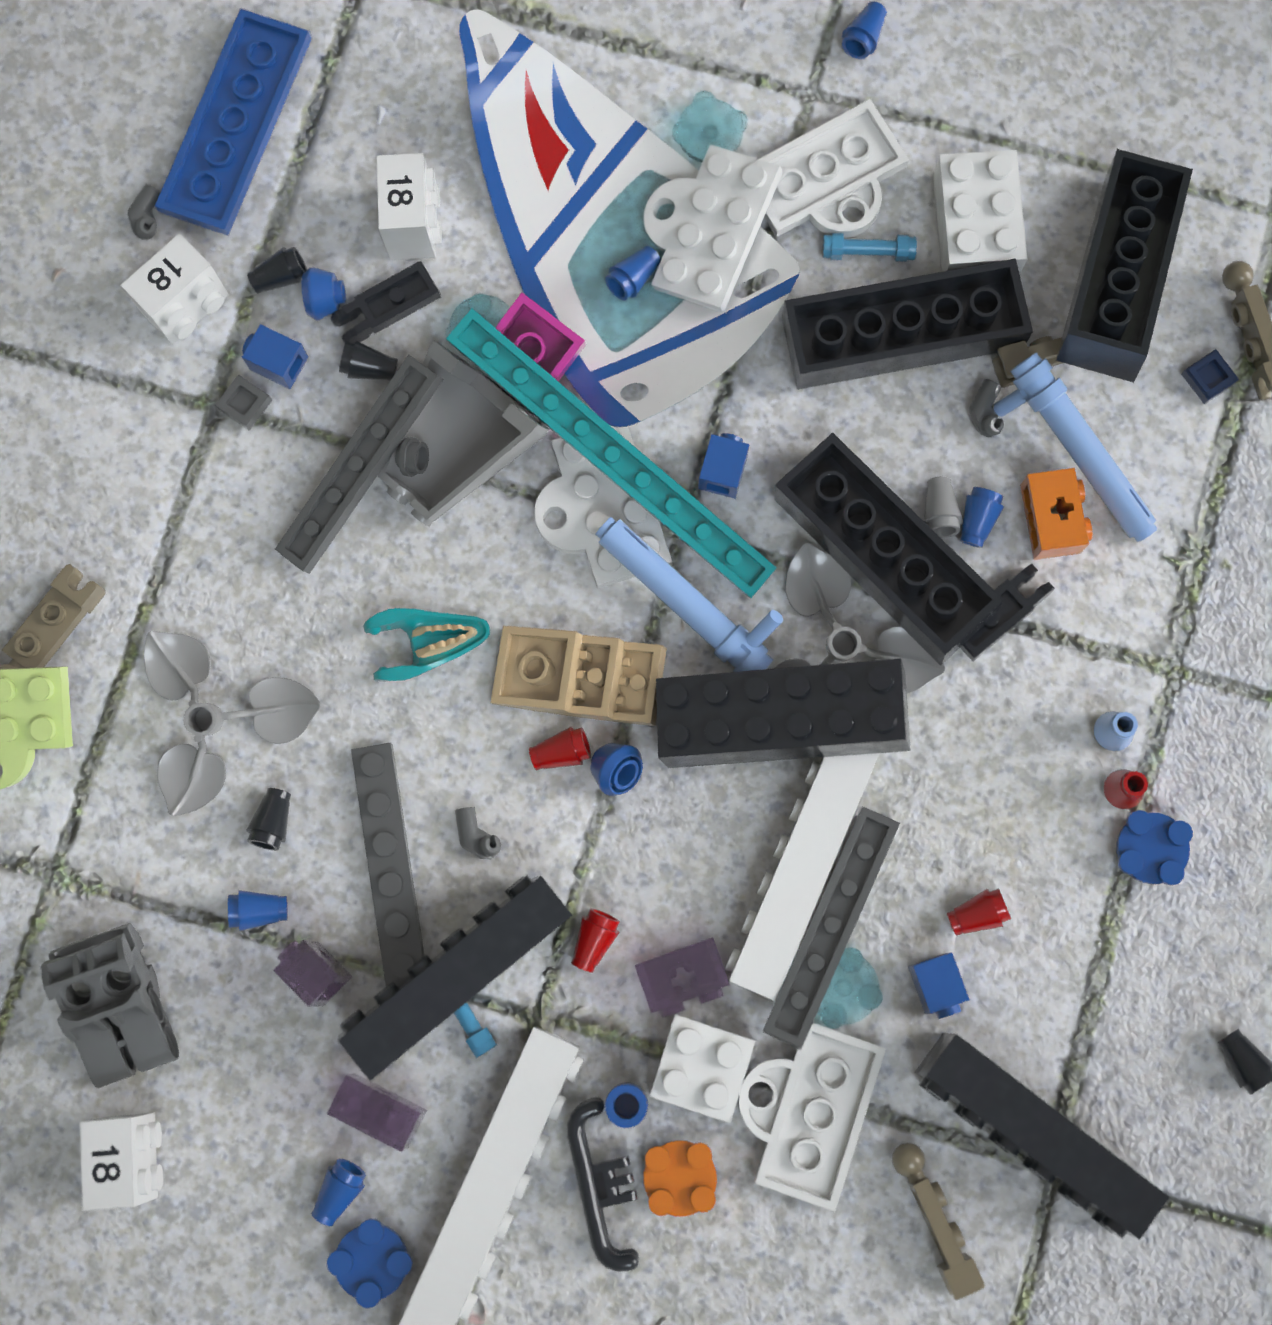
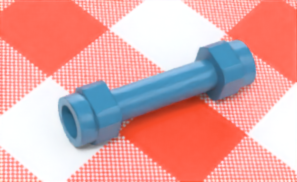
(903, 247)
(478, 1039)

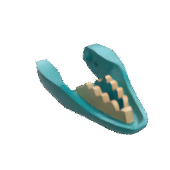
(432, 636)

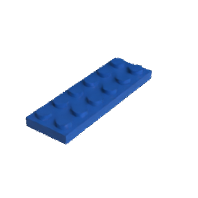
(233, 122)

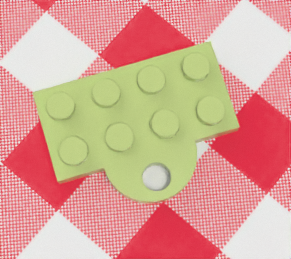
(32, 717)

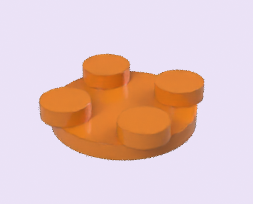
(680, 1178)

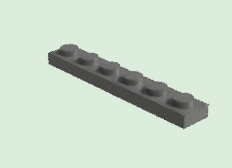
(359, 464)
(388, 860)
(831, 928)

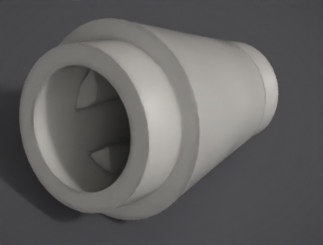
(942, 508)

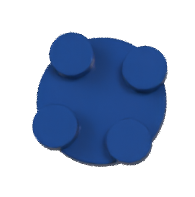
(1154, 848)
(370, 1262)

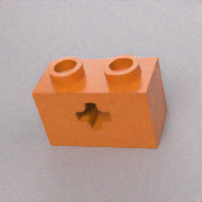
(1048, 533)

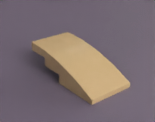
(578, 675)

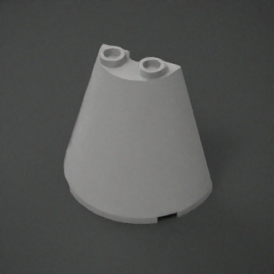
(470, 437)

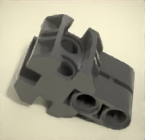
(118, 1022)

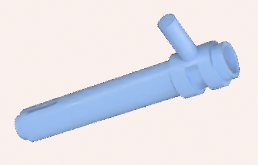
(1049, 398)
(731, 642)

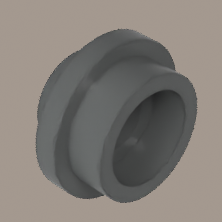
(412, 457)

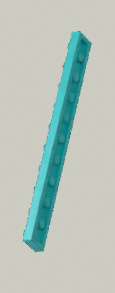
(610, 453)

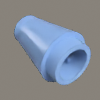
(1109, 735)

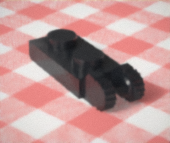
(387, 302)
(1011, 613)

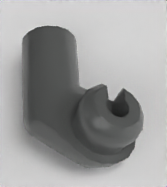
(141, 215)
(982, 412)
(474, 839)

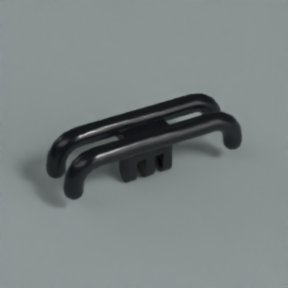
(599, 1188)

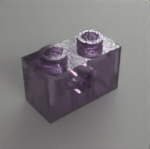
(698, 958)
(311, 972)
(377, 1112)

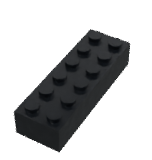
(1125, 266)
(905, 323)
(887, 548)
(783, 714)
(453, 976)
(1048, 1140)

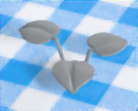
(820, 583)
(190, 775)

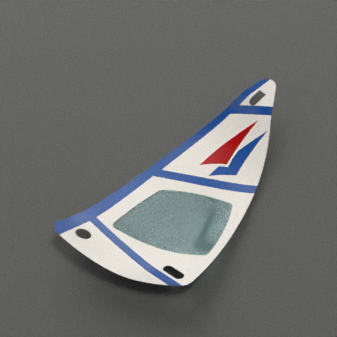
(571, 202)

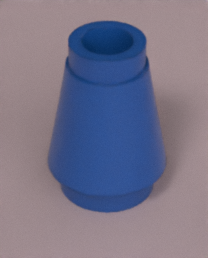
(863, 32)
(631, 273)
(980, 515)
(255, 909)
(339, 1189)

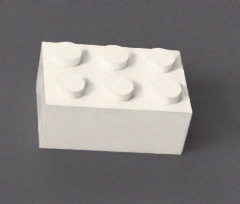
(979, 209)

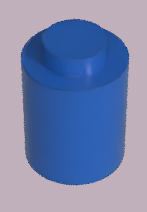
(626, 1105)

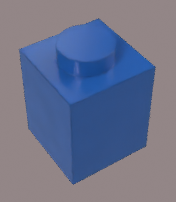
(274, 356)
(723, 465)
(939, 985)

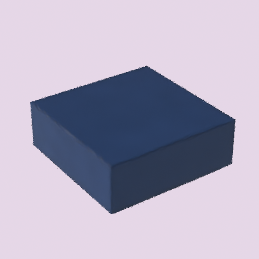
(1210, 376)

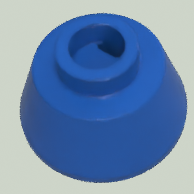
(322, 293)
(616, 768)

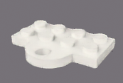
(834, 170)
(710, 225)
(588, 502)
(812, 1114)

